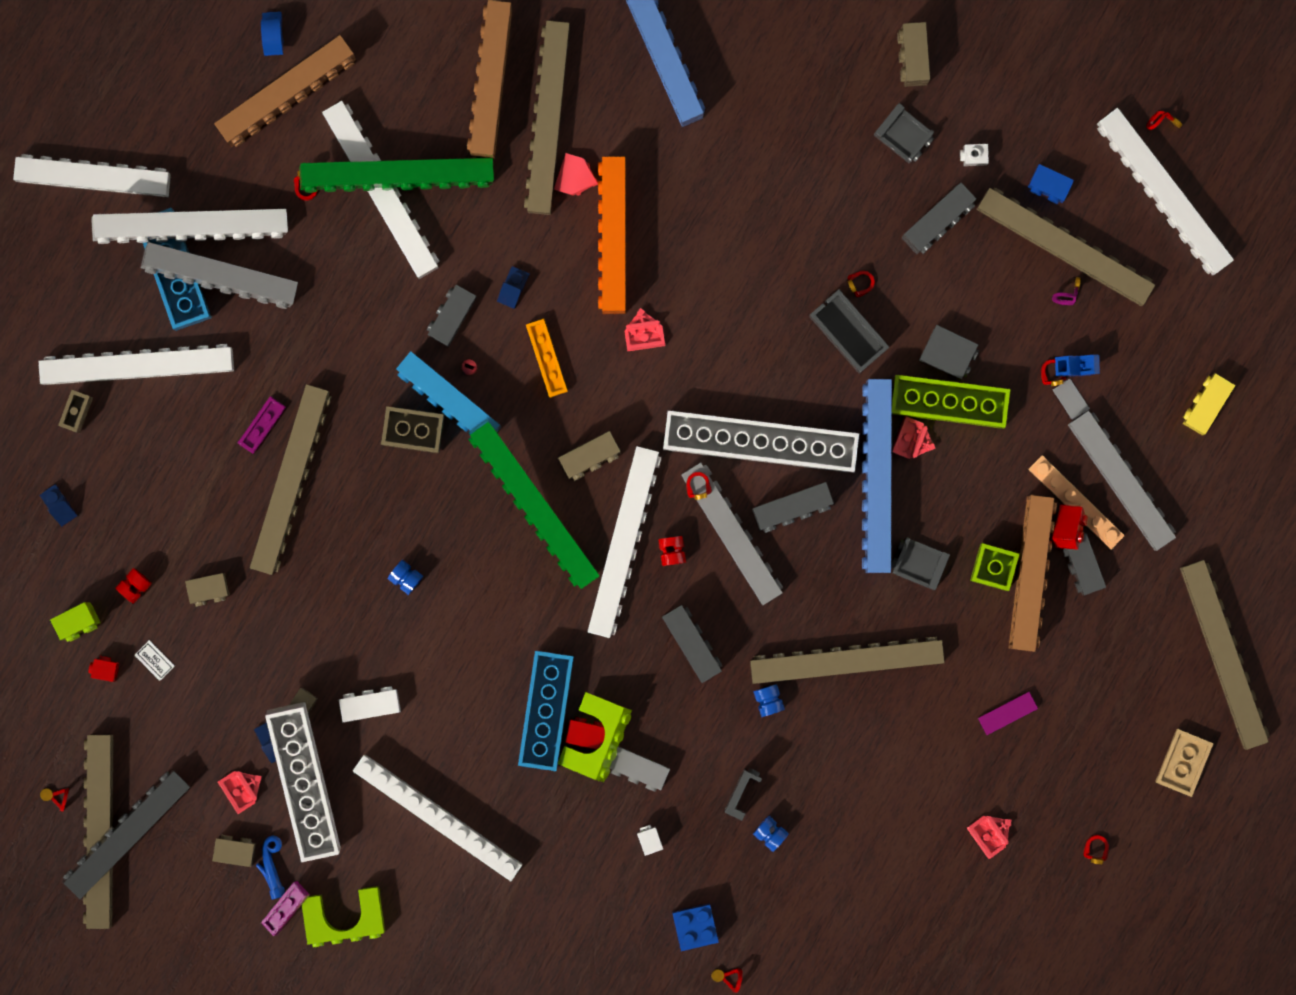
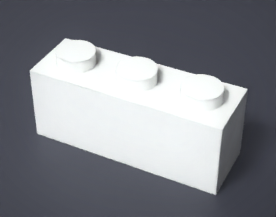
(369, 704)

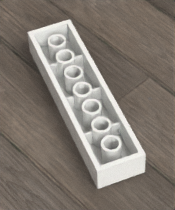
(303, 782)

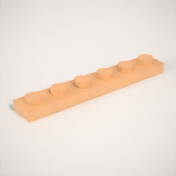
(1071, 496)

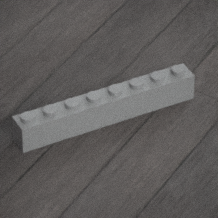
(219, 275)
(1122, 481)
(734, 537)

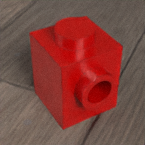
(104, 669)

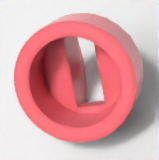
(468, 371)

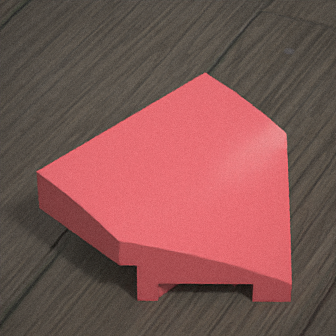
(574, 176)
(644, 332)
(912, 439)
(240, 789)
(990, 834)

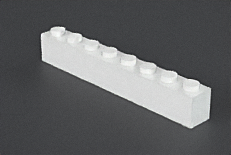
(92, 177)

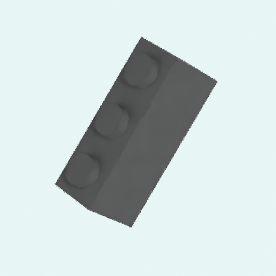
(451, 315)
(1085, 568)

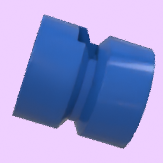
(405, 577)
(769, 700)
(770, 833)

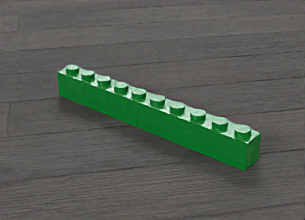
(396, 174)
(533, 503)

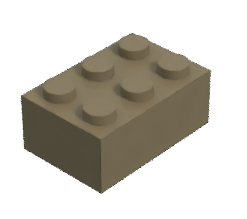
(914, 54)
(412, 430)
(590, 456)

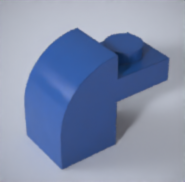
(272, 33)
(1077, 365)

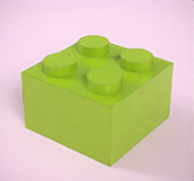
(994, 567)
(75, 621)

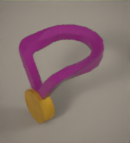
(1067, 302)

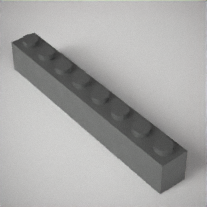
(125, 834)

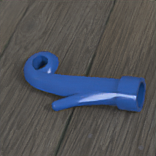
(269, 870)

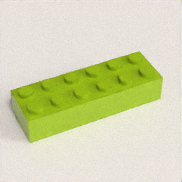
(949, 401)

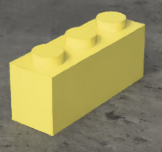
(1208, 403)

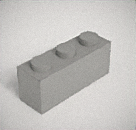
(639, 769)

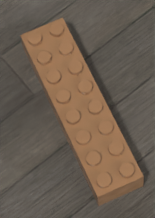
(491, 79)
(286, 91)
(1031, 573)

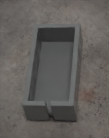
(941, 216)
(849, 331)
(793, 506)
(692, 644)

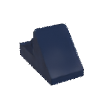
(513, 287)
(58, 505)
(264, 737)

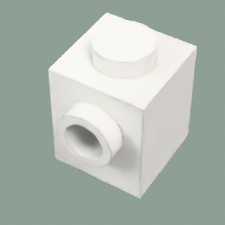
(974, 155)
(649, 840)

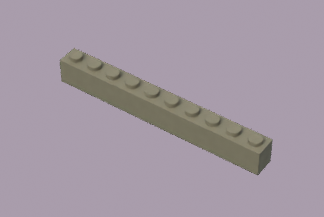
(548, 118)
(1066, 247)
(290, 479)
(1224, 654)
(846, 661)
(98, 820)

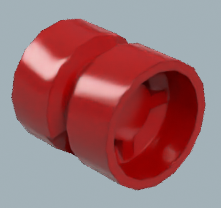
(672, 558)
(139, 582)

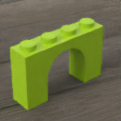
(614, 720)
(320, 931)

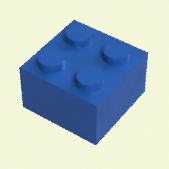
(695, 927)

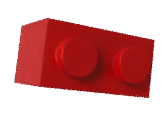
(1069, 527)
(585, 734)

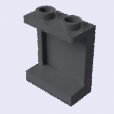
(904, 134)
(949, 352)
(919, 563)
(737, 792)

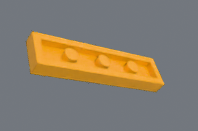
(546, 358)

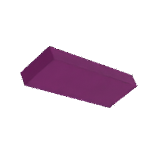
(262, 425)
(1007, 713)
(285, 908)

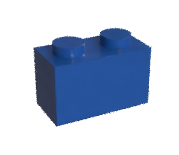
(1050, 184)

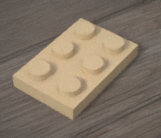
(1184, 762)

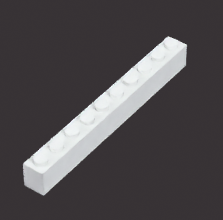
(1165, 192)
(387, 202)
(189, 225)
(136, 365)
(623, 542)
(437, 817)

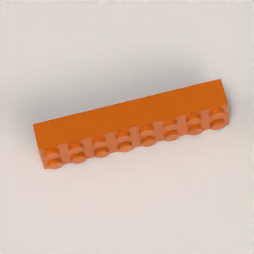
(613, 236)

